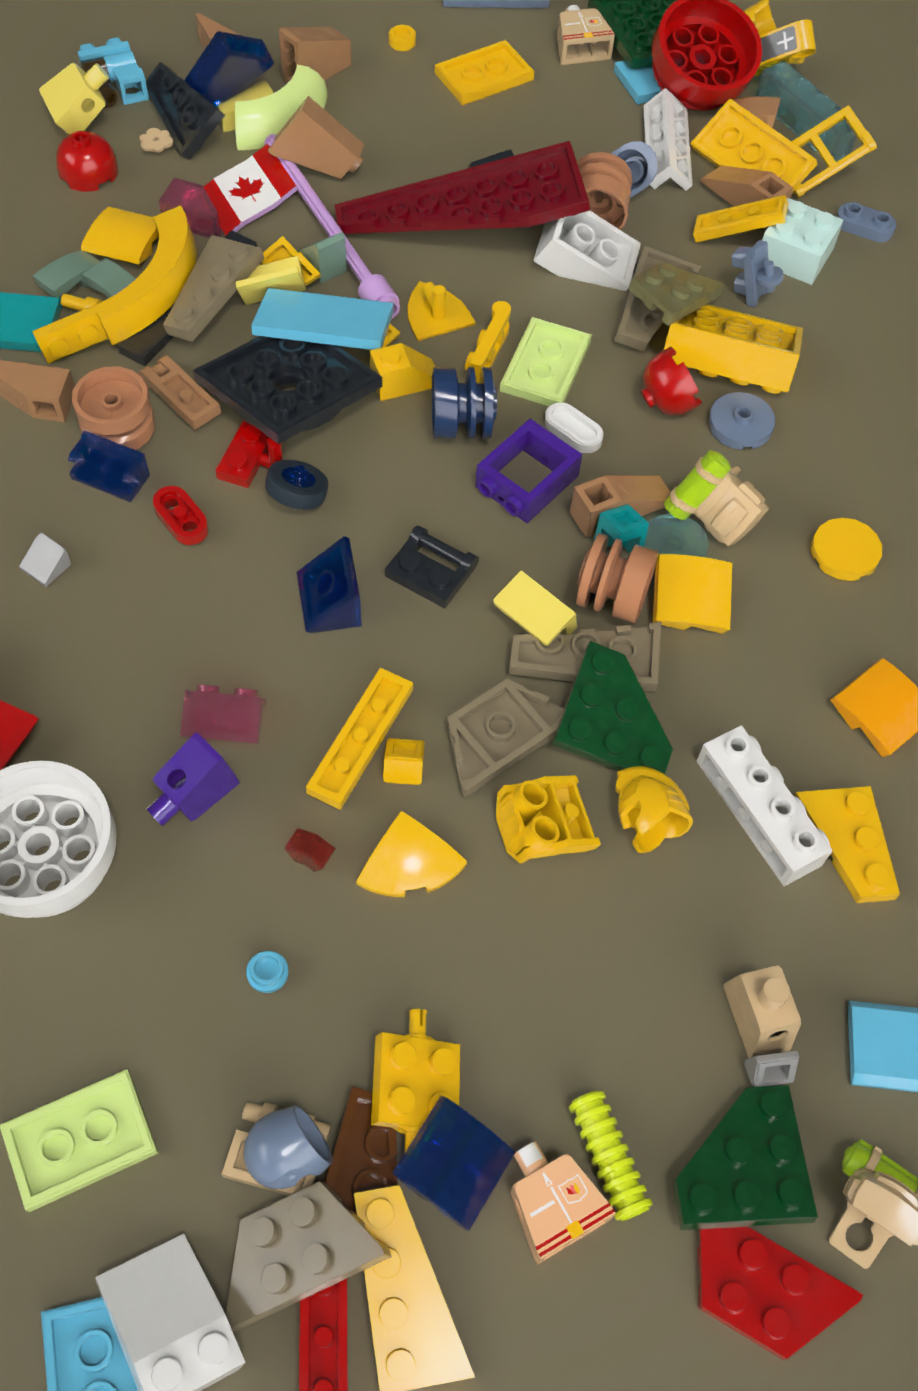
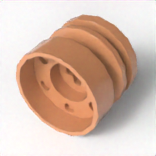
(607, 186)
(616, 578)

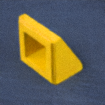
(403, 761)

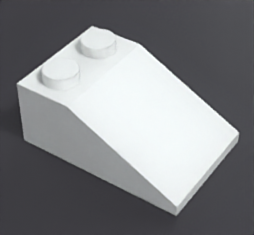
(588, 251)
(169, 1320)

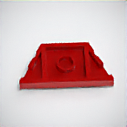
(767, 1290)

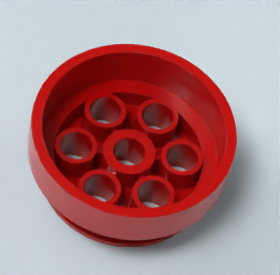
(705, 52)

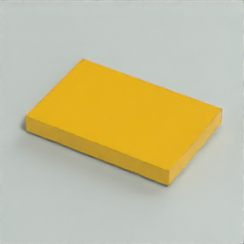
(484, 72)

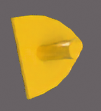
(436, 311)

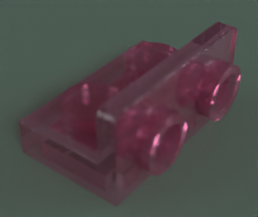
(222, 715)

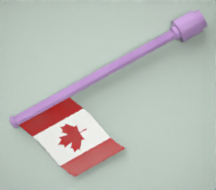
(266, 182)

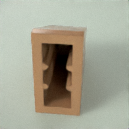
(315, 47)
(317, 141)

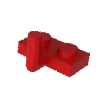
(246, 455)

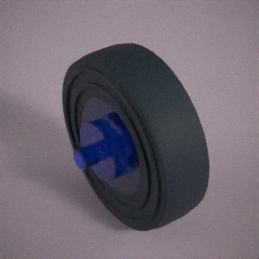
(296, 484)

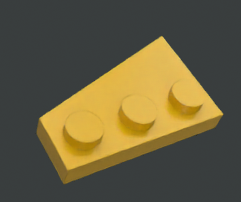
(856, 838)

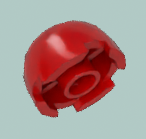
(86, 161)
(669, 385)

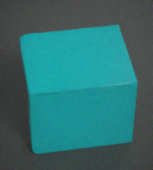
(623, 524)

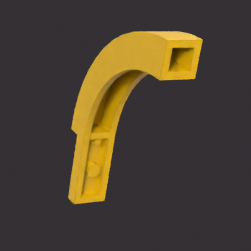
(136, 304)

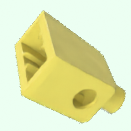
(75, 96)

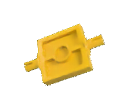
(412, 1076)

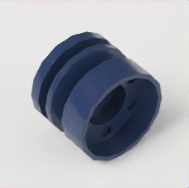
(462, 402)

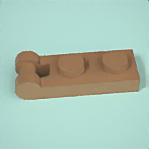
(180, 392)

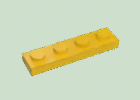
(359, 738)

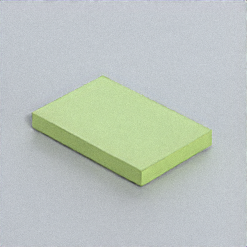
(545, 362)
(77, 1140)

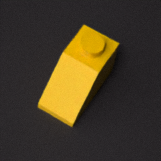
(402, 370)

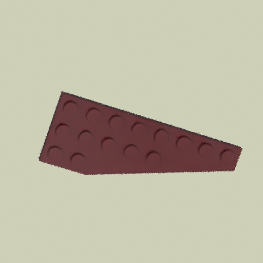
(497, 194)

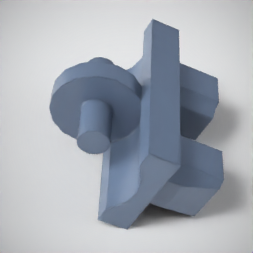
(759, 273)

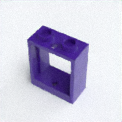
(544, 447)

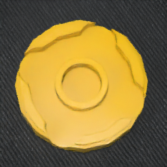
(846, 549)

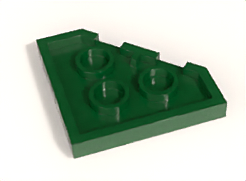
(611, 716)
(748, 1168)

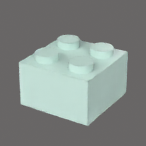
(802, 241)

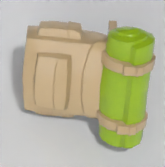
(718, 498)
(880, 1193)

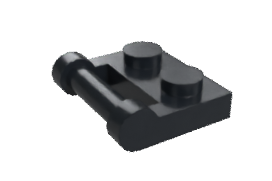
(426, 575)

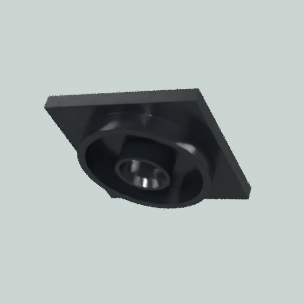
(256, 371)

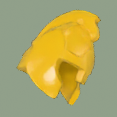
(651, 806)

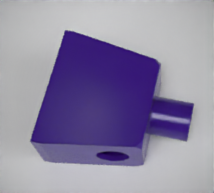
(191, 781)

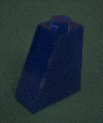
(228, 66)

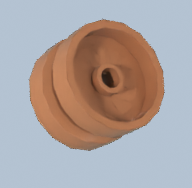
(114, 406)

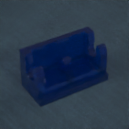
(108, 466)

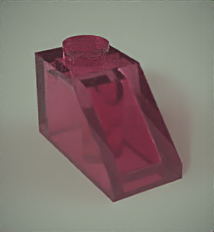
(196, 204)

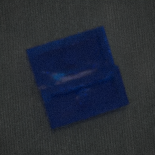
(454, 1162)

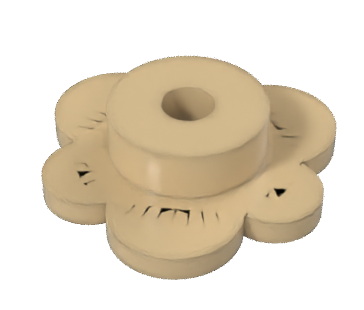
(155, 140)

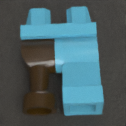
(121, 68)

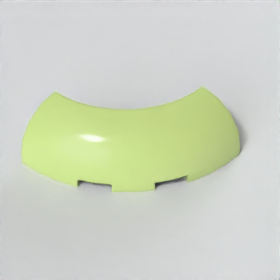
(267, 115)

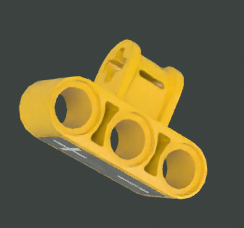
(787, 44)

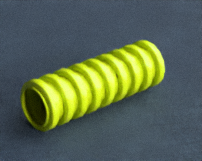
(610, 1155)

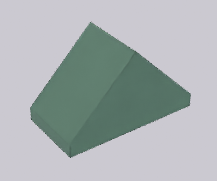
(327, 256)

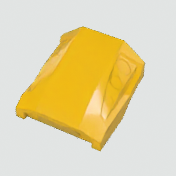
(544, 818)

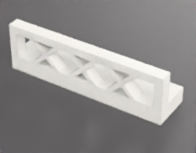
(669, 138)

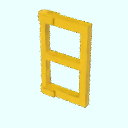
(833, 166)

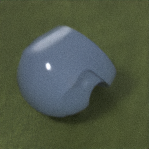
(285, 1148)

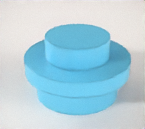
(267, 971)

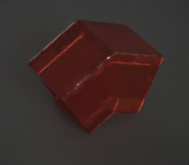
(309, 849)

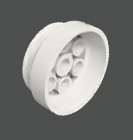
(57, 795)

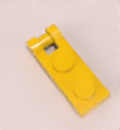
(490, 340)

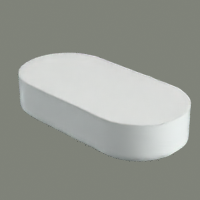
(573, 427)

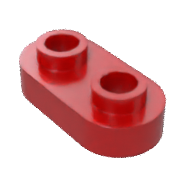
(182, 517)

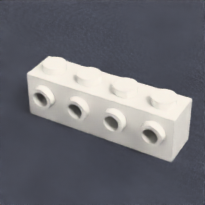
(764, 805)

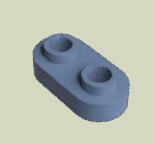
(866, 222)

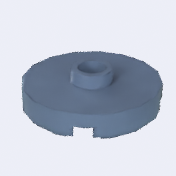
(741, 420)

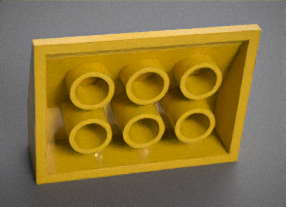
(737, 347)

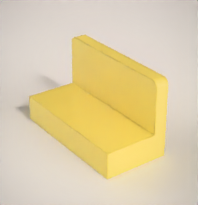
(281, 274)
(535, 609)

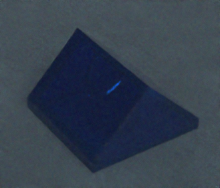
(330, 590)

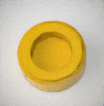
(402, 38)

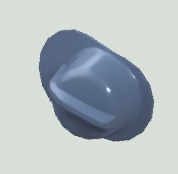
(642, 163)

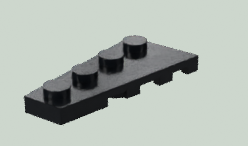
(183, 110)

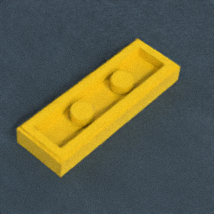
(741, 218)

